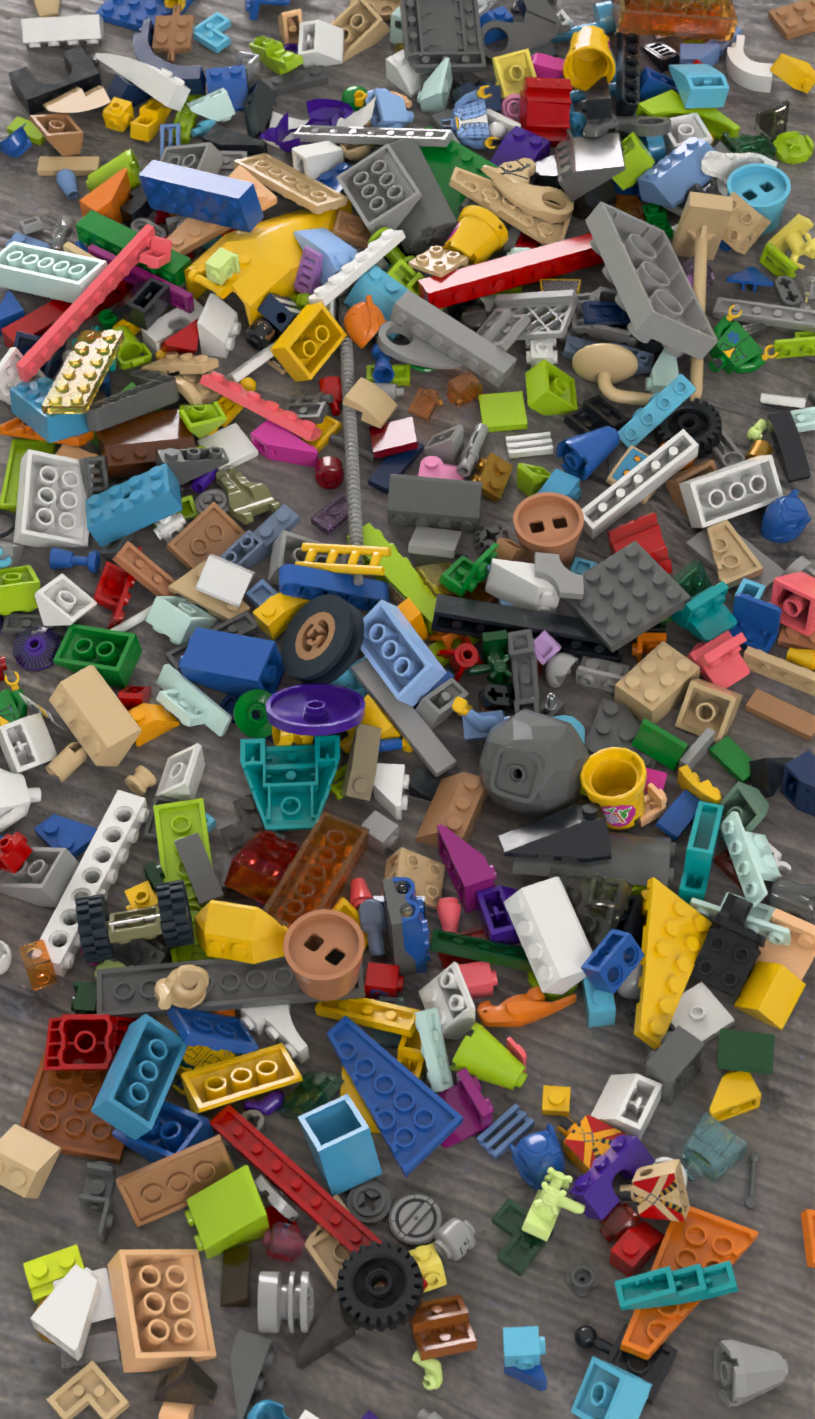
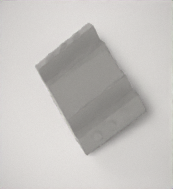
(610, 333)

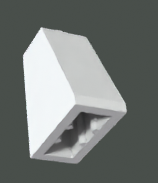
(317, 158)
(69, 1311)

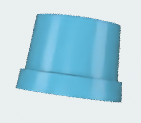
(763, 189)

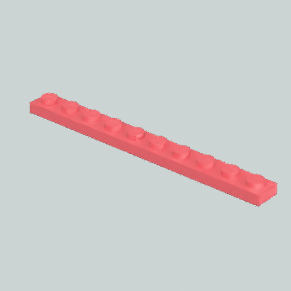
(84, 305)

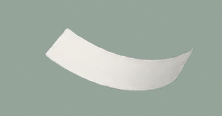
(357, 119)

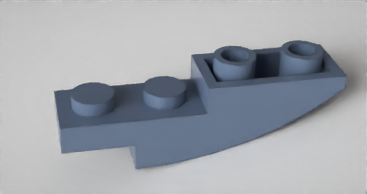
(574, 344)
(256, 546)

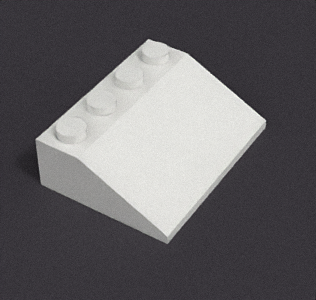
(51, 502)

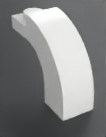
(746, 72)

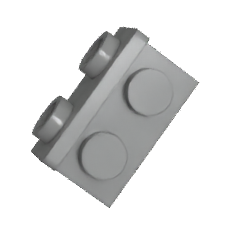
(600, 673)

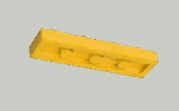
(371, 1014)

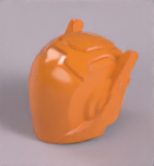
(363, 321)

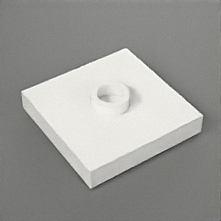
(701, 1013)

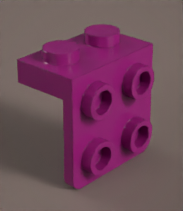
(470, 1104)

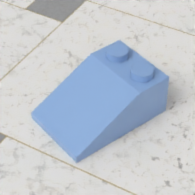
(334, 250)

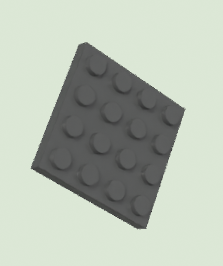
(627, 596)

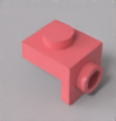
(158, 254)

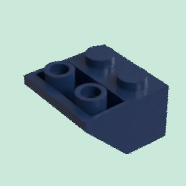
(492, 103)

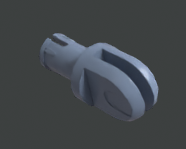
(373, 923)

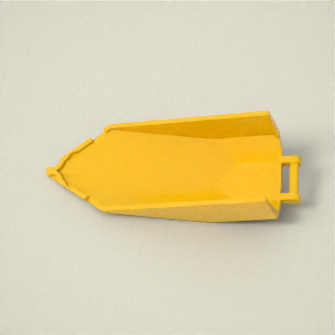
(266, 257)

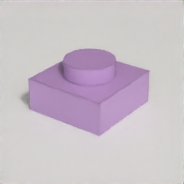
(545, 647)

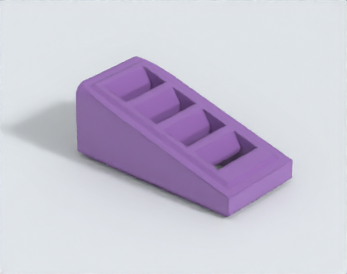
(302, 282)

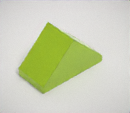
(531, 478)

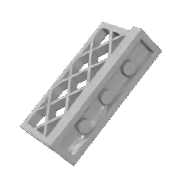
(540, 303)

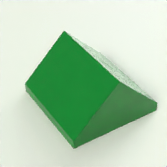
(659, 744)

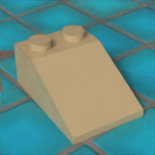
(361, 28)

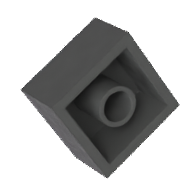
(675, 1063)

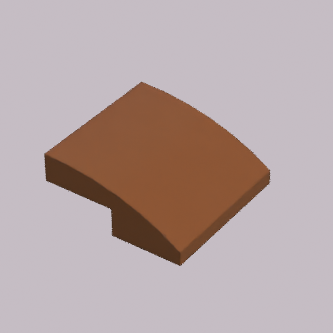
(442, 1328)

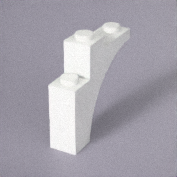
(278, 1026)

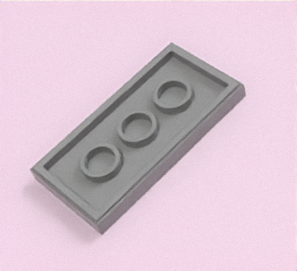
(700, 548)

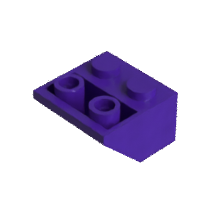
(495, 916)

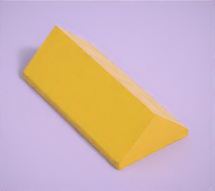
(239, 1078)

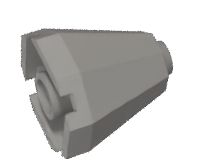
(746, 1371)

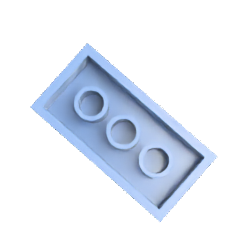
(399, 654)

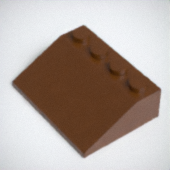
(133, 444)

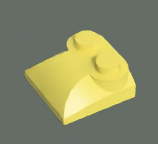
(512, 70)

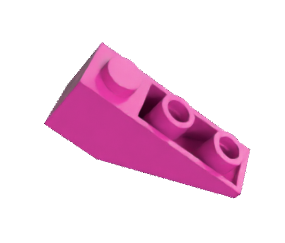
(281, 445)

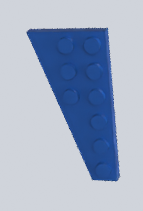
(401, 1105)

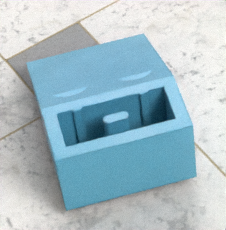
(700, 85)

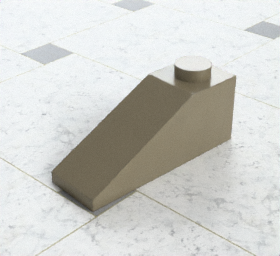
(362, 763)

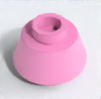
(508, 110)

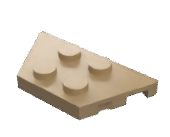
(328, 1253)

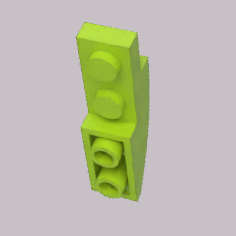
(274, 55)

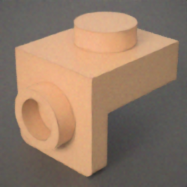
(655, 805)

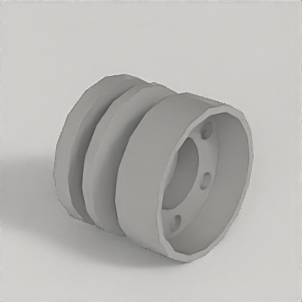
(285, 1302)

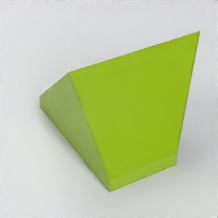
(202, 418)

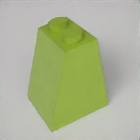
(227, 1214)

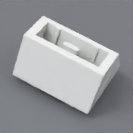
(320, 43)
(26, 743)
(452, 1000)
(628, 1103)

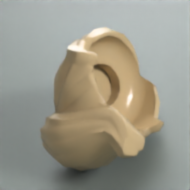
(182, 988)

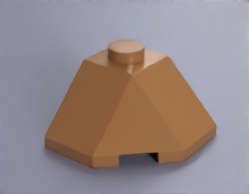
(672, 483)

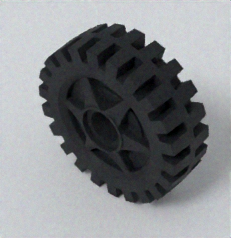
(698, 420)
(385, 1307)

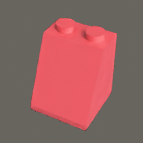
(796, 598)

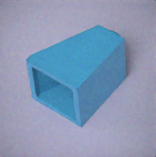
(340, 1145)

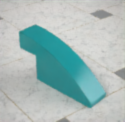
(700, 851)

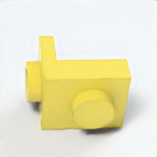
(430, 1266)

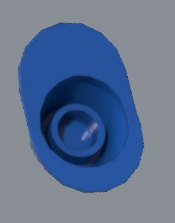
(16, 143)

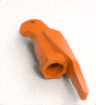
(521, 1009)

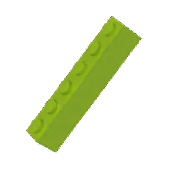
(401, 575)

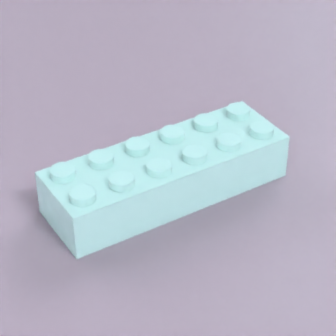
(47, 271)

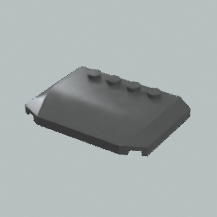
(442, 31)

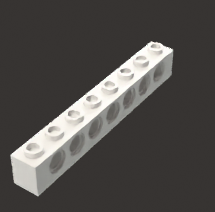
(101, 848)

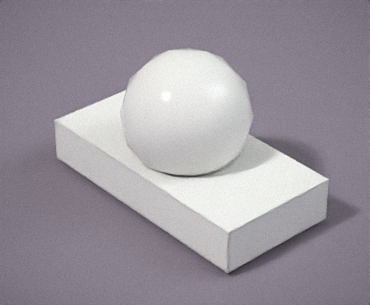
(499, 125)

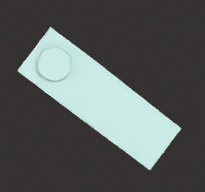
(662, 373)

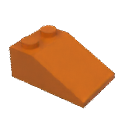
(108, 197)

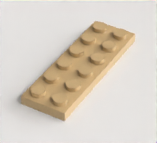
(292, 183)

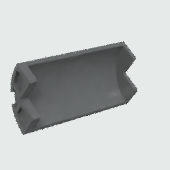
(431, 214)
(633, 859)

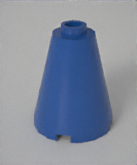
(587, 451)

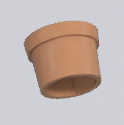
(548, 525)
(324, 932)

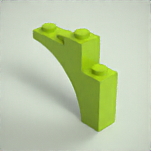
(671, 105)

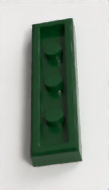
(479, 950)

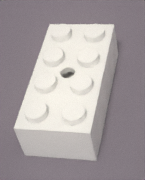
(731, 491)

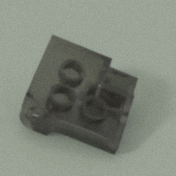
(596, 901)

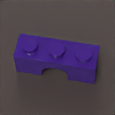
(595, 1186)

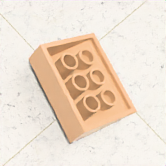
(160, 1308)

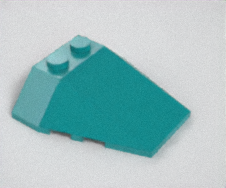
(290, 781)

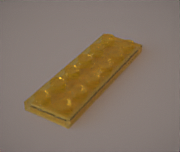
(83, 372)

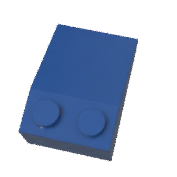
(172, 1132)

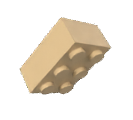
(656, 683)

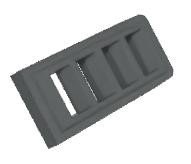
(86, 471)

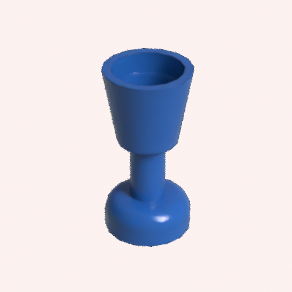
(383, 370)
(66, 559)

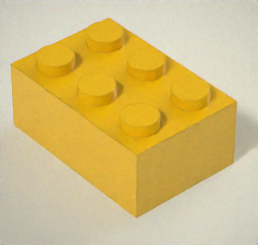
(308, 342)

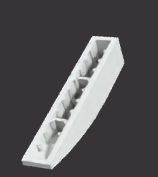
(153, 81)

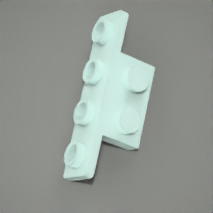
(190, 702)
(750, 857)
(757, 920)

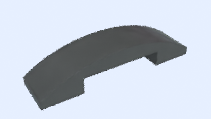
(524, 671)

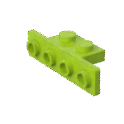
(800, 346)

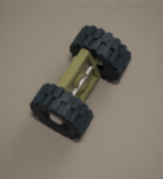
(101, 931)

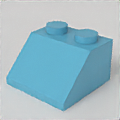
(610, 1393)

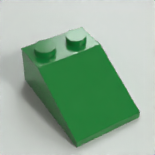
(109, 651)

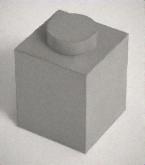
(382, 833)

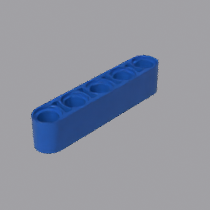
(311, 582)

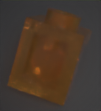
(425, 403)

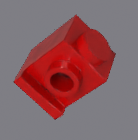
(13, 852)

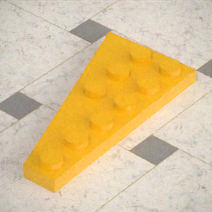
(670, 949)

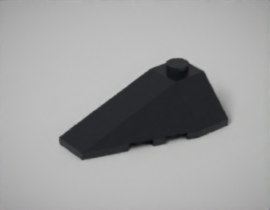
(573, 833)

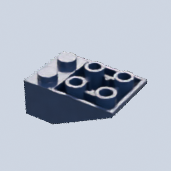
(799, 783)

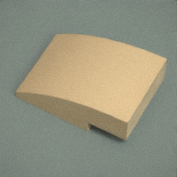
(78, 101)

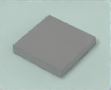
(434, 542)

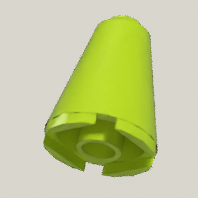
(125, 160)
(489, 1060)

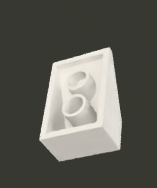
(518, 586)

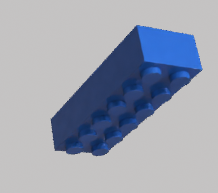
(201, 195)

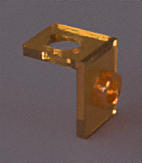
(39, 970)

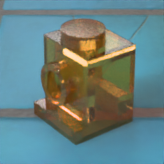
(464, 389)

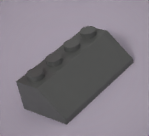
(435, 503)

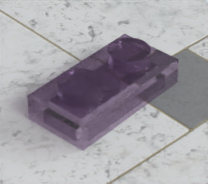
(331, 514)

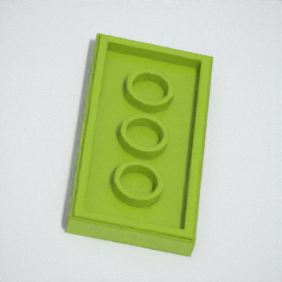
(11, 481)

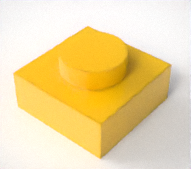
(556, 1100)

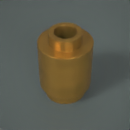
(757, 448)

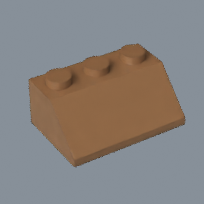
(454, 805)

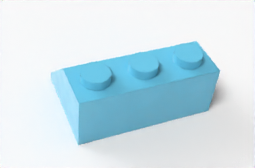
(382, 288)

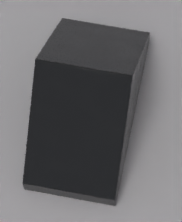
(768, 774)

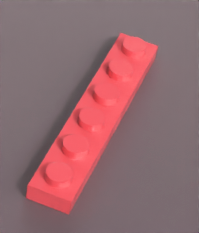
(266, 409)

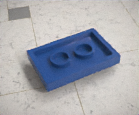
(212, 1030)

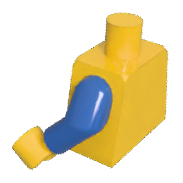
(375, 717)

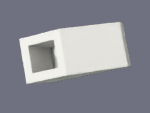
(390, 787)

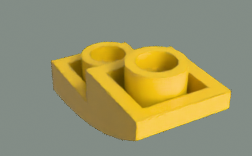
(702, 790)

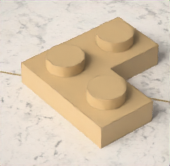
(87, 1388)

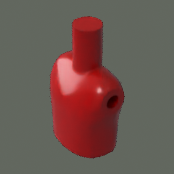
(332, 385)

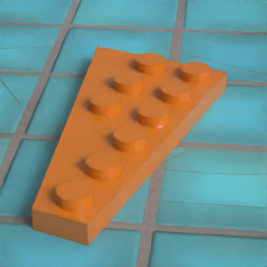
(697, 1240)

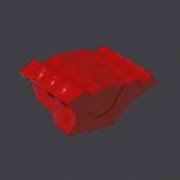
(546, 107)
(647, 534)
(84, 1041)

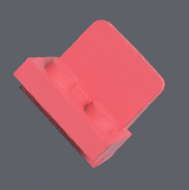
(720, 659)

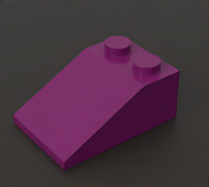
(465, 867)

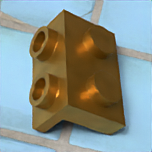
(493, 474)

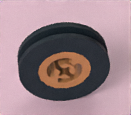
(322, 640)

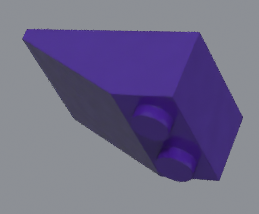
(521, 144)

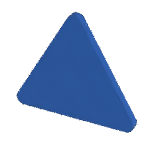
(750, 276)

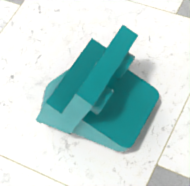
(706, 614)

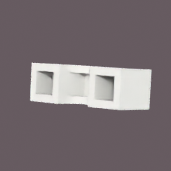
(168, 325)

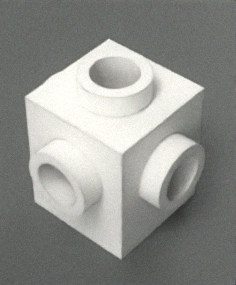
(169, 527)

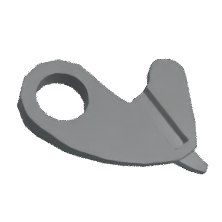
(417, 352)

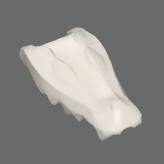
(723, 164)

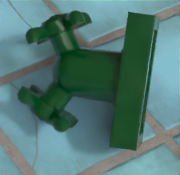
(494, 658)

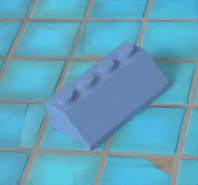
(675, 174)

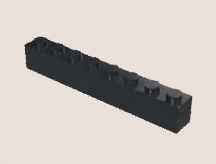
(477, 617)

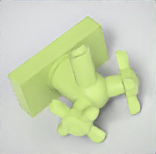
(548, 1205)

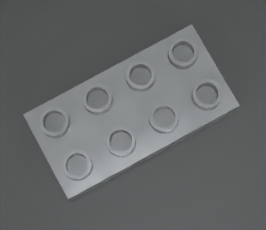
(650, 282)

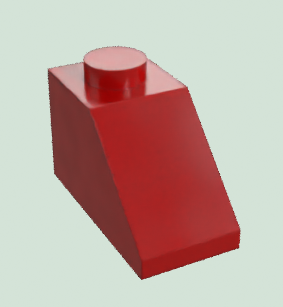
(635, 1248)

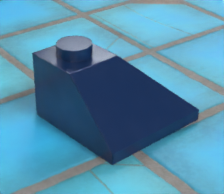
(25, 341)

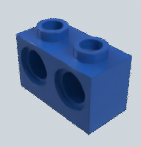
(612, 961)

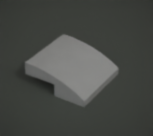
(503, 327)

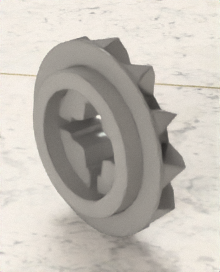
(207, 498)

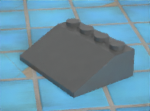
(588, 162)

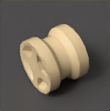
(140, 781)

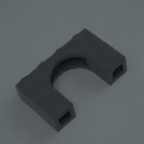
(35, 93)

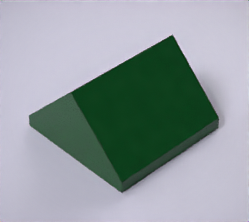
(745, 1051)

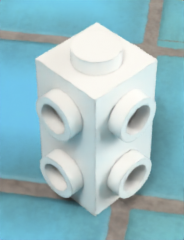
(540, 350)

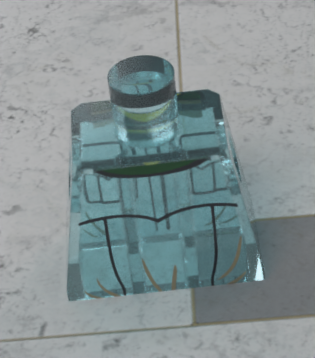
(712, 1150)

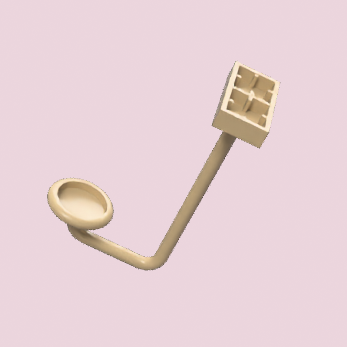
(697, 236)

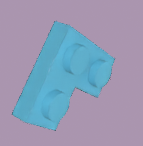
(210, 32)

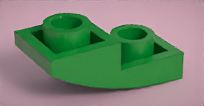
(657, 217)

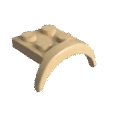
(193, 391)

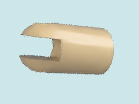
(67, 761)

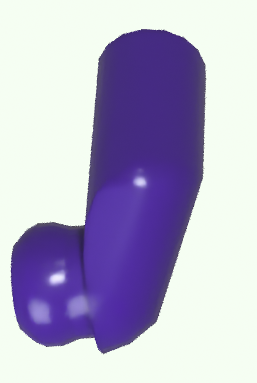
(266, 1105)

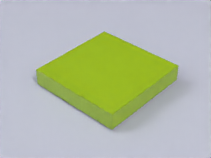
(503, 411)

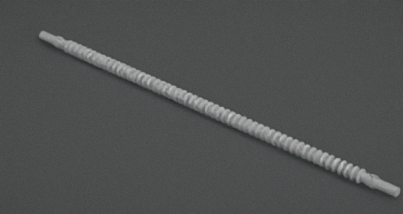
(351, 442)

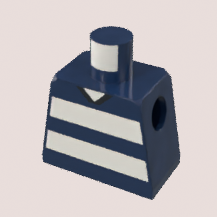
(279, 310)

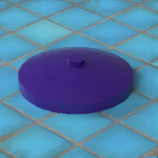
(315, 709)

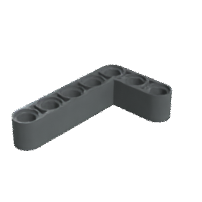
(152, 392)

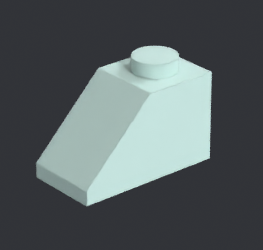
(214, 106)

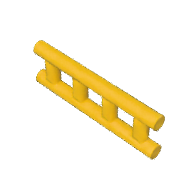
(349, 568)

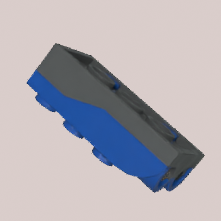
(406, 925)

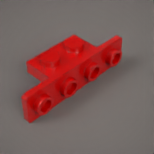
(113, 590)

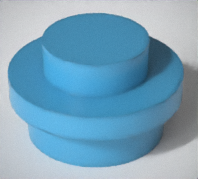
(577, 121)

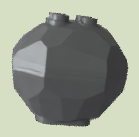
(533, 764)

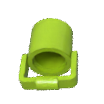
(130, 350)

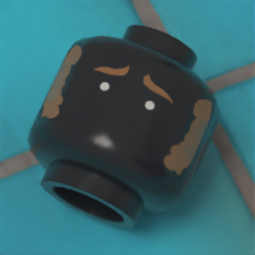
(261, 334)

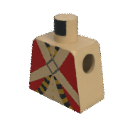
(658, 1191)

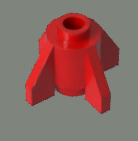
(457, 660)

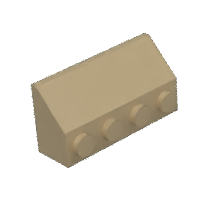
(95, 716)

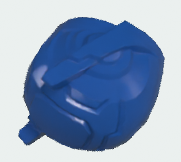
(784, 518)
(536, 1154)

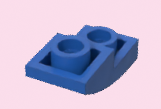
(679, 815)

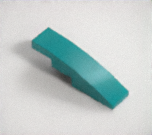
(676, 1287)

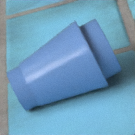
(67, 182)

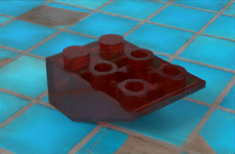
(261, 865)

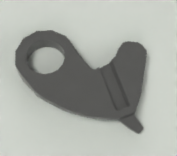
(539, 28)

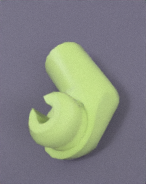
(756, 431)
(433, 1371)

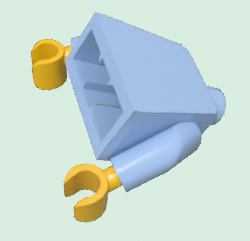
(388, 108)

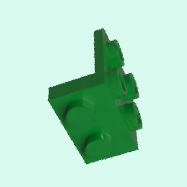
(465, 574)

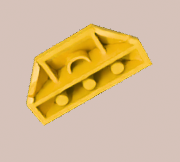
(239, 933)

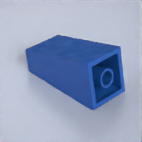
(232, 662)

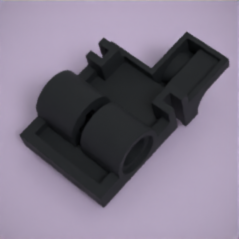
(729, 952)

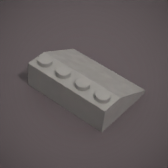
(380, 189)

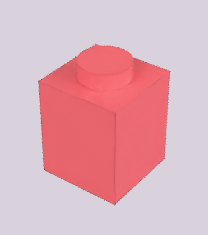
(479, 979)

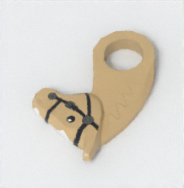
(513, 183)

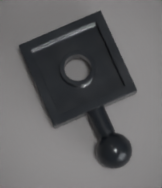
(657, 1365)

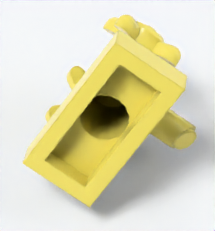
(791, 238)

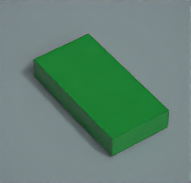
(732, 759)

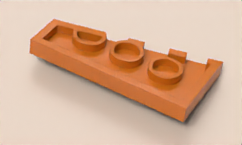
(17, 428)

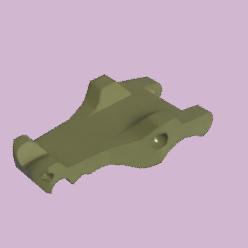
(245, 497)

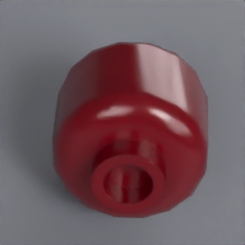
(329, 472)

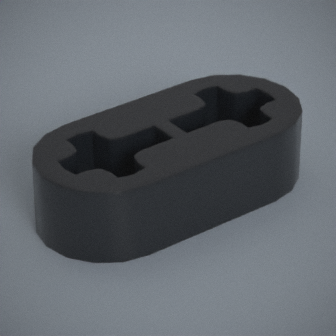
(500, 693)

